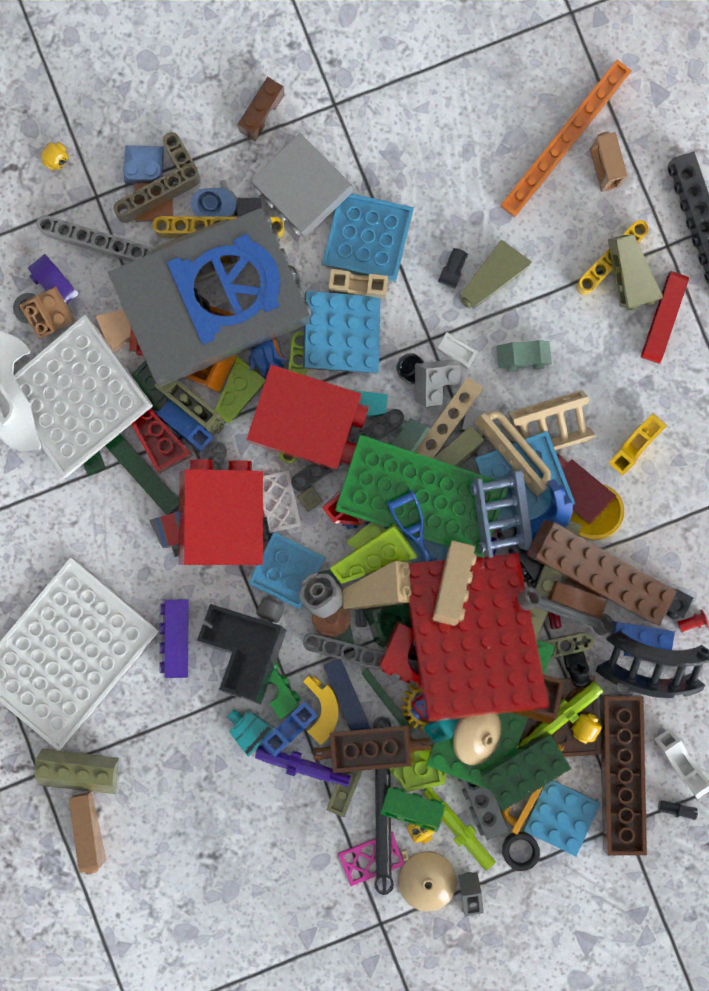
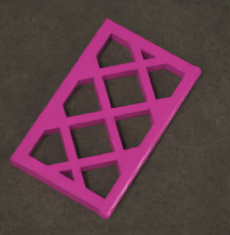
(357, 850)

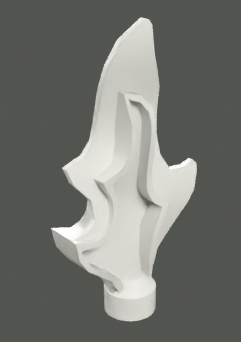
(16, 415)

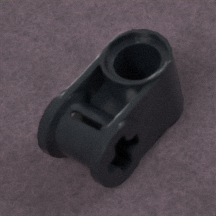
(577, 668)

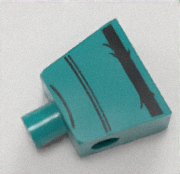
(249, 730)

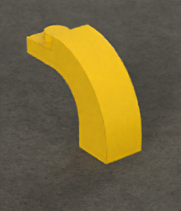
(636, 443)
(326, 723)

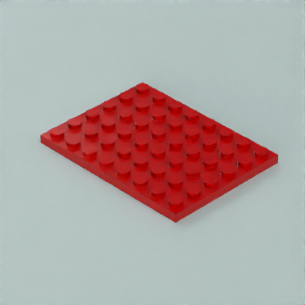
(486, 659)

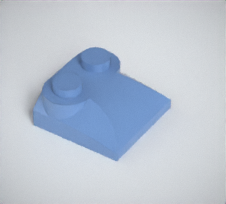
(143, 164)

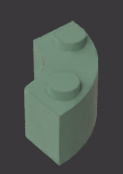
(524, 355)

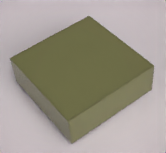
(309, 499)

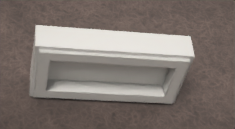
(457, 350)

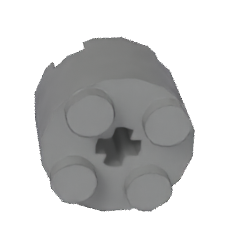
(321, 594)

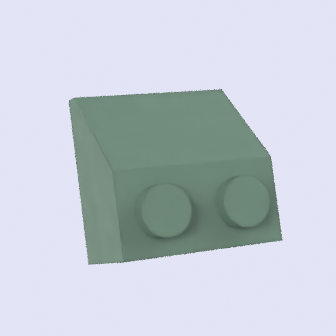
(411, 435)

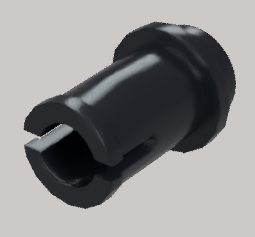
(266, 533)

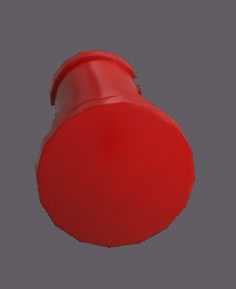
(693, 622)

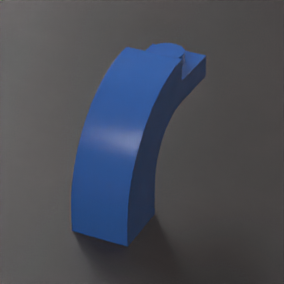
(558, 511)

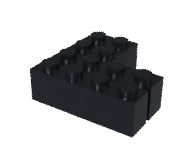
(252, 647)

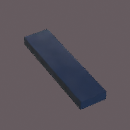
(346, 695)

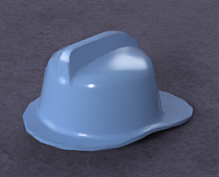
(213, 202)

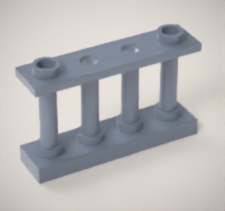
(519, 520)

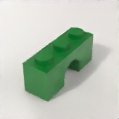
(286, 699)

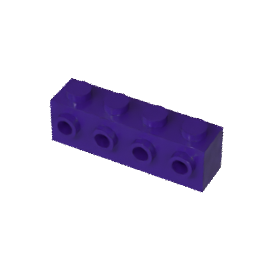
(175, 638)

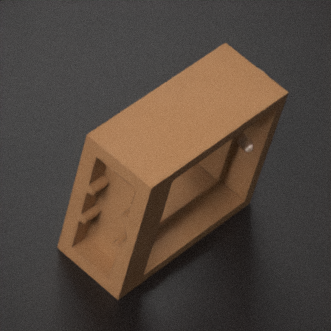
(608, 161)

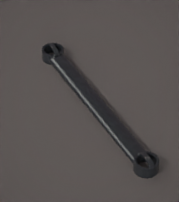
(383, 825)

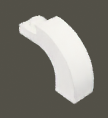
(682, 763)

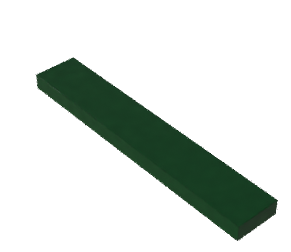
(143, 474)

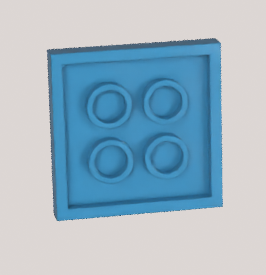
(285, 568)
(561, 817)

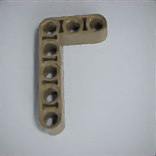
(162, 184)

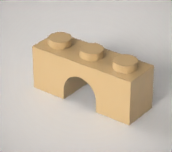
(346, 283)

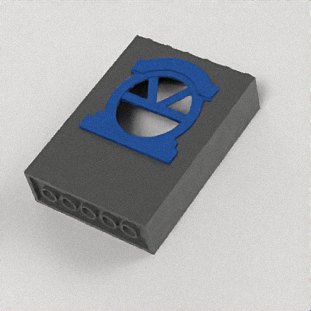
(176, 330)

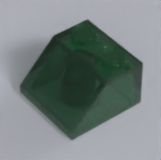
(384, 618)

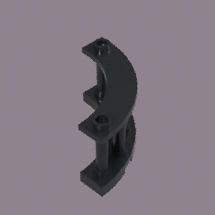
(653, 686)

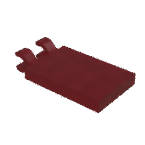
(588, 493)

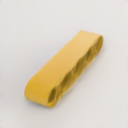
(605, 263)

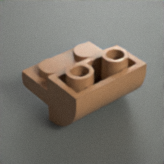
(47, 312)

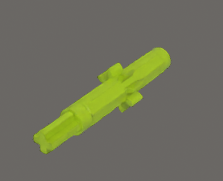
(567, 711)
(463, 833)

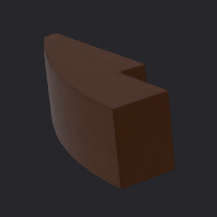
(578, 599)

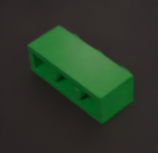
(413, 809)

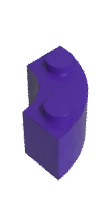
(49, 276)

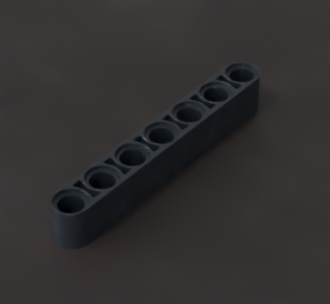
(368, 431)

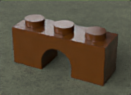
(265, 100)

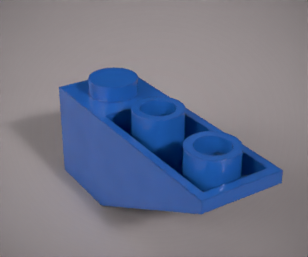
(185, 426)

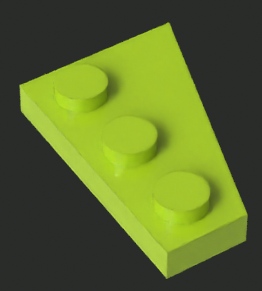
(239, 390)

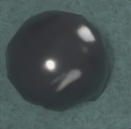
(406, 367)

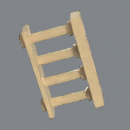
(556, 406)

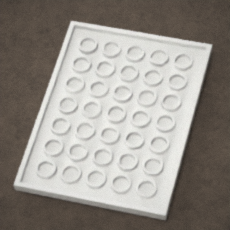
(69, 653)

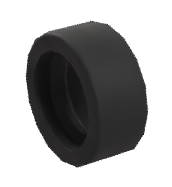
(521, 866)

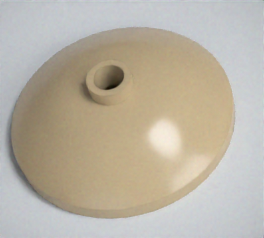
(476, 738)
(427, 868)

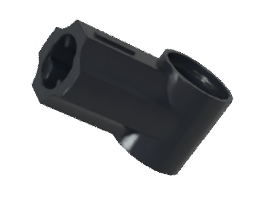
(452, 271)

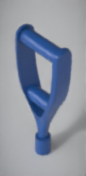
(419, 527)

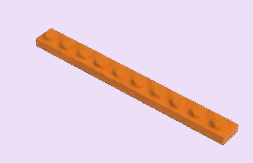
(565, 138)

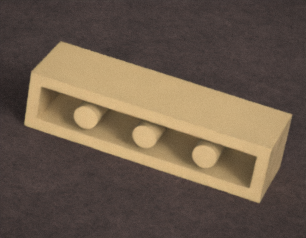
(454, 583)

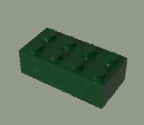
(525, 770)

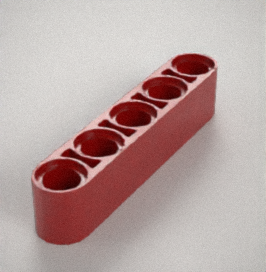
(664, 317)

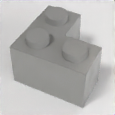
(431, 378)

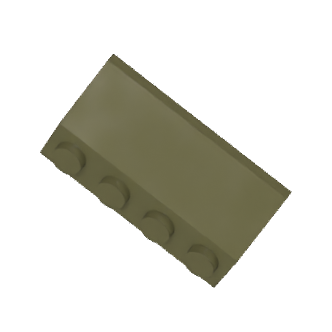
(77, 771)

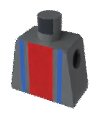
(167, 531)

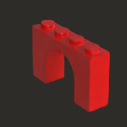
(396, 655)

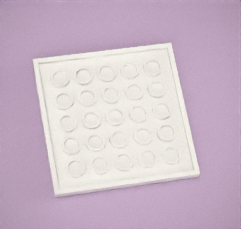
(79, 395)

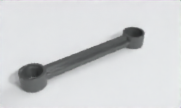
(565, 611)

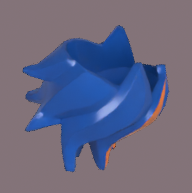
(266, 355)

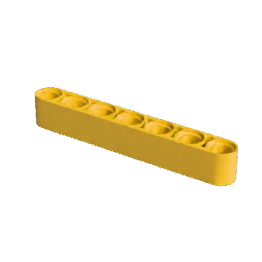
(191, 223)

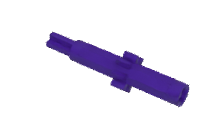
(296, 764)

